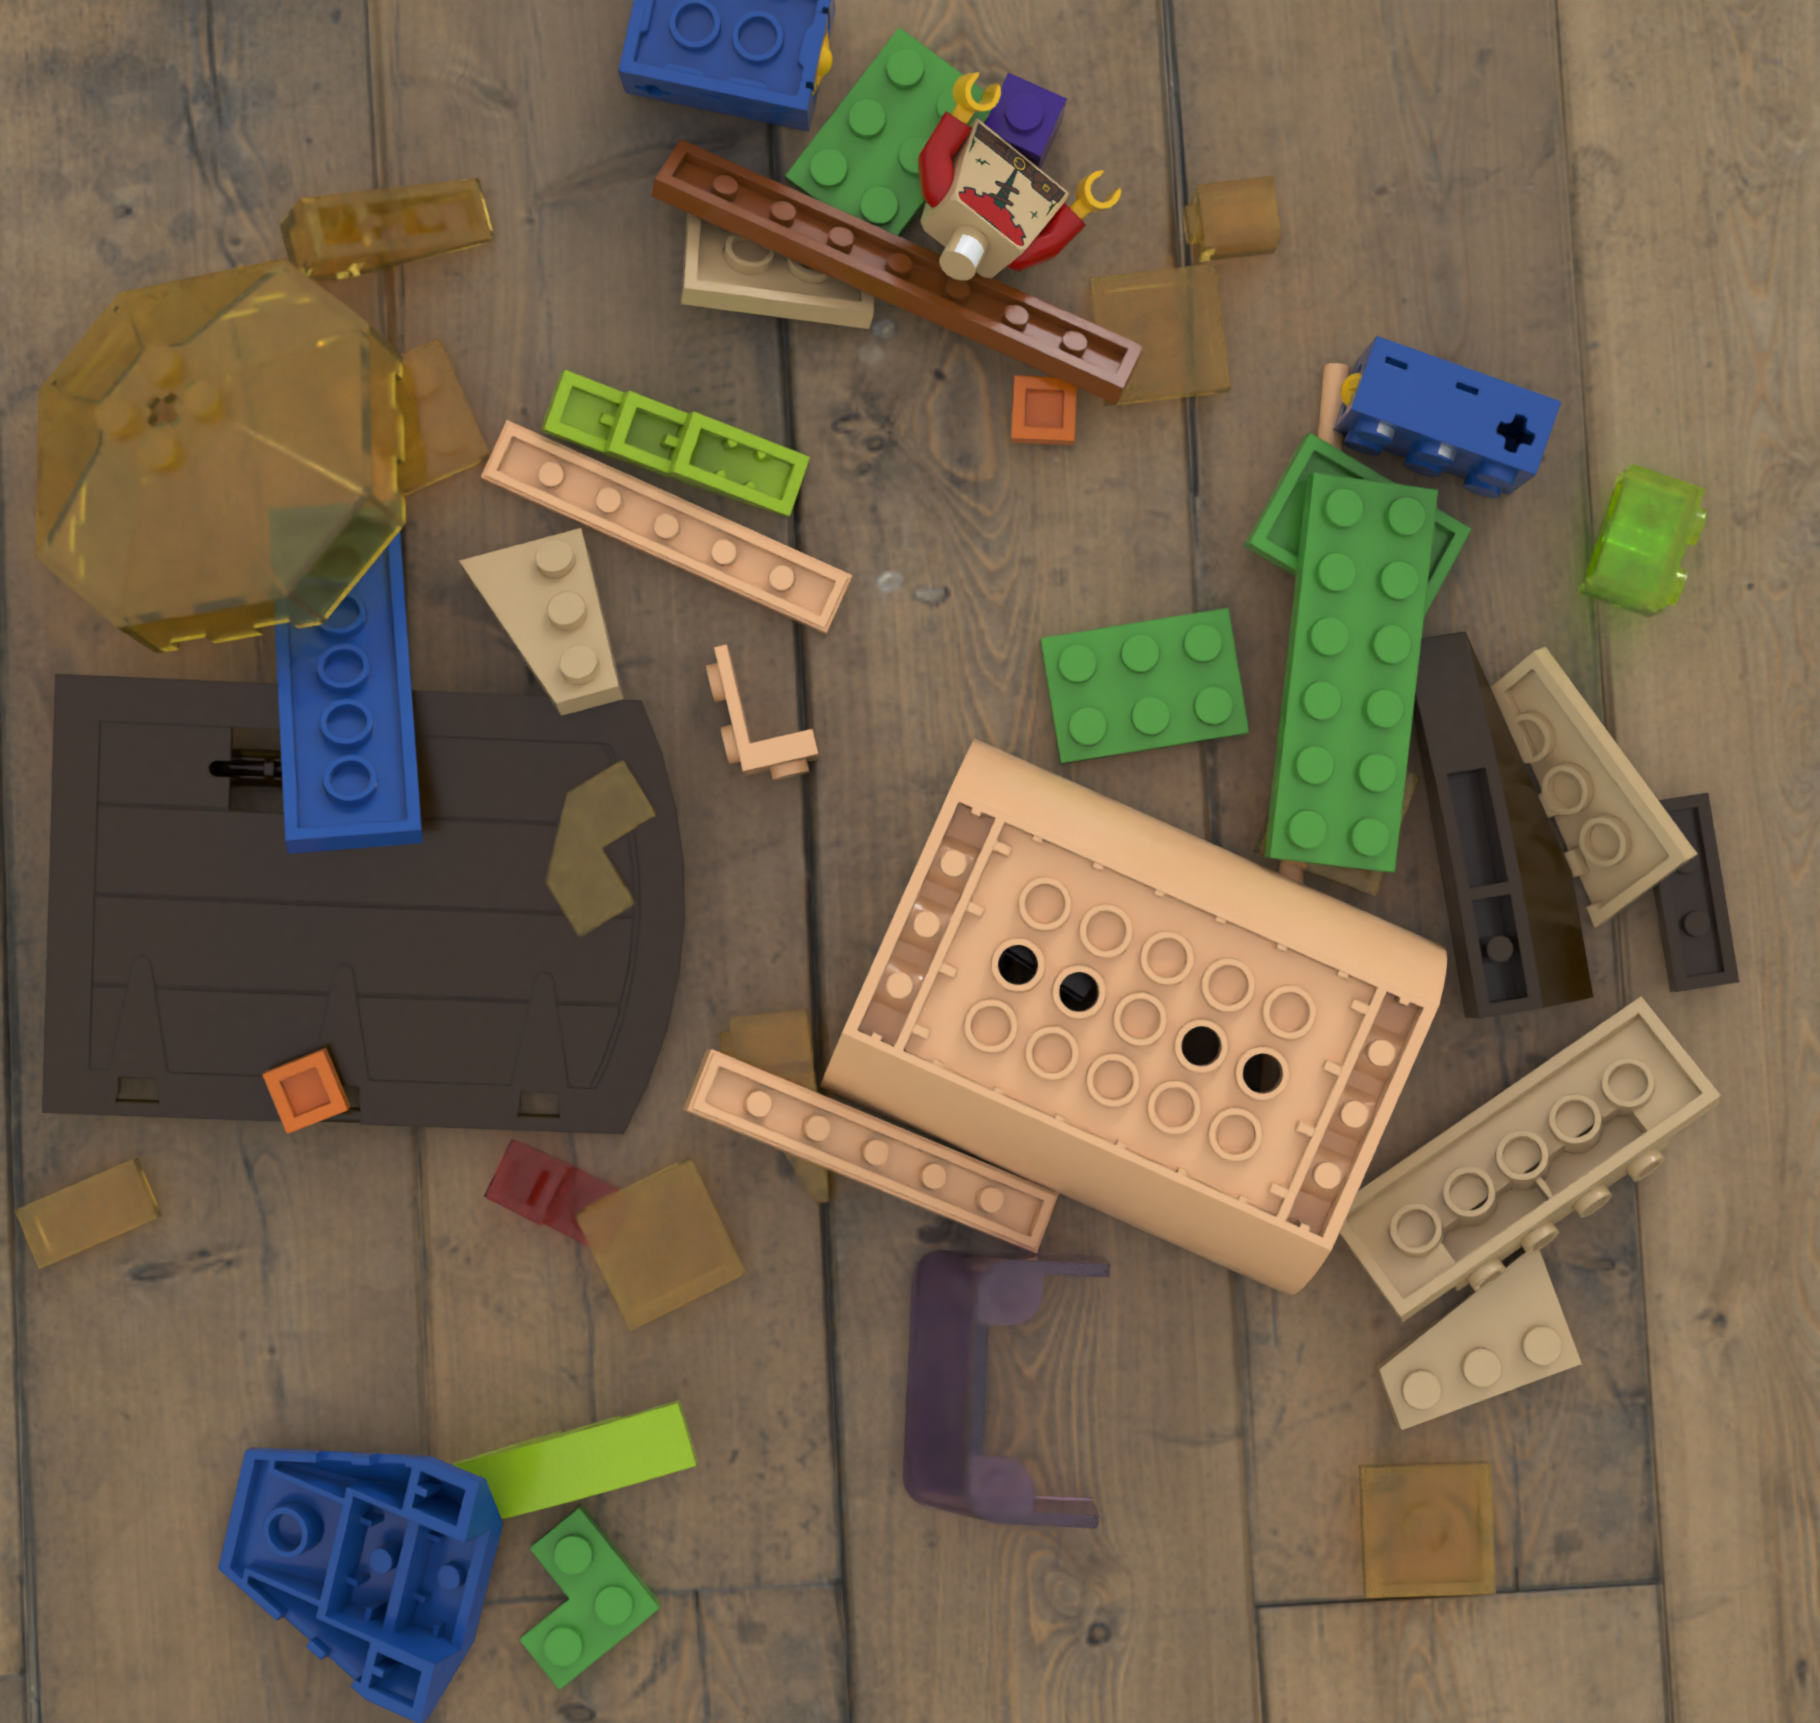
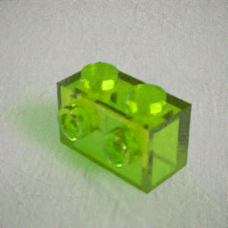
(1644, 541)

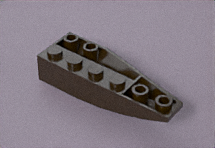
(1496, 851)

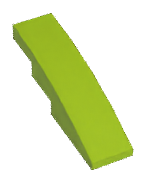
(675, 443)
(585, 1460)

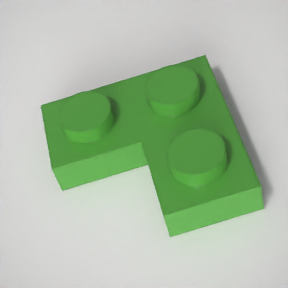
(602, 1602)

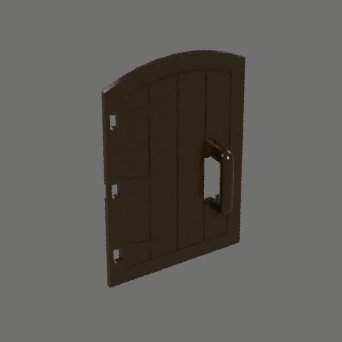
(421, 967)

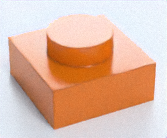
(1043, 410)
(306, 1090)

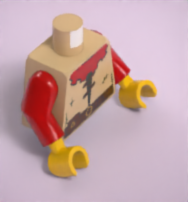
(989, 199)

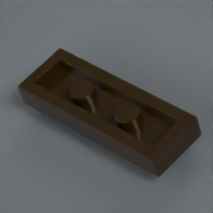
(1694, 905)

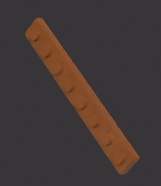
(896, 271)

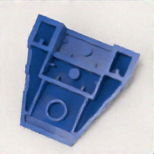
(368, 1562)

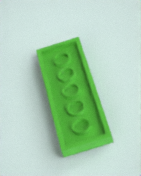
(1351, 673)

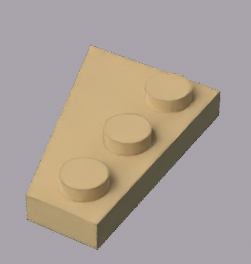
(748, 278)
(553, 615)
(1481, 1346)

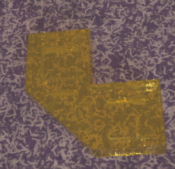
(579, 867)

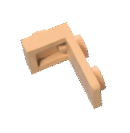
(782, 755)

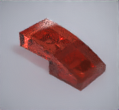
(545, 1188)

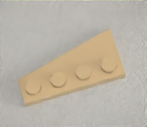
(1605, 811)

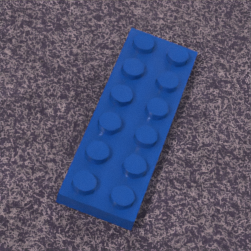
(350, 720)

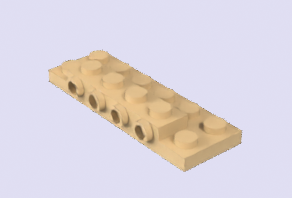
(1527, 1161)

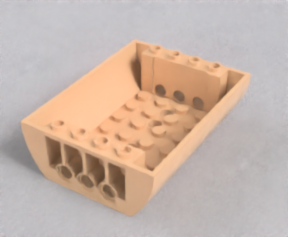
(1103, 1093)

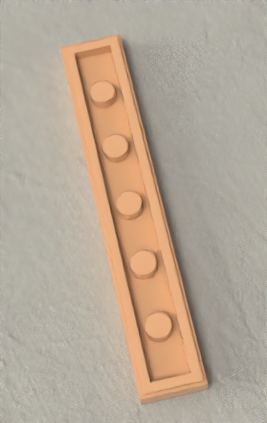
(666, 527)
(870, 1151)

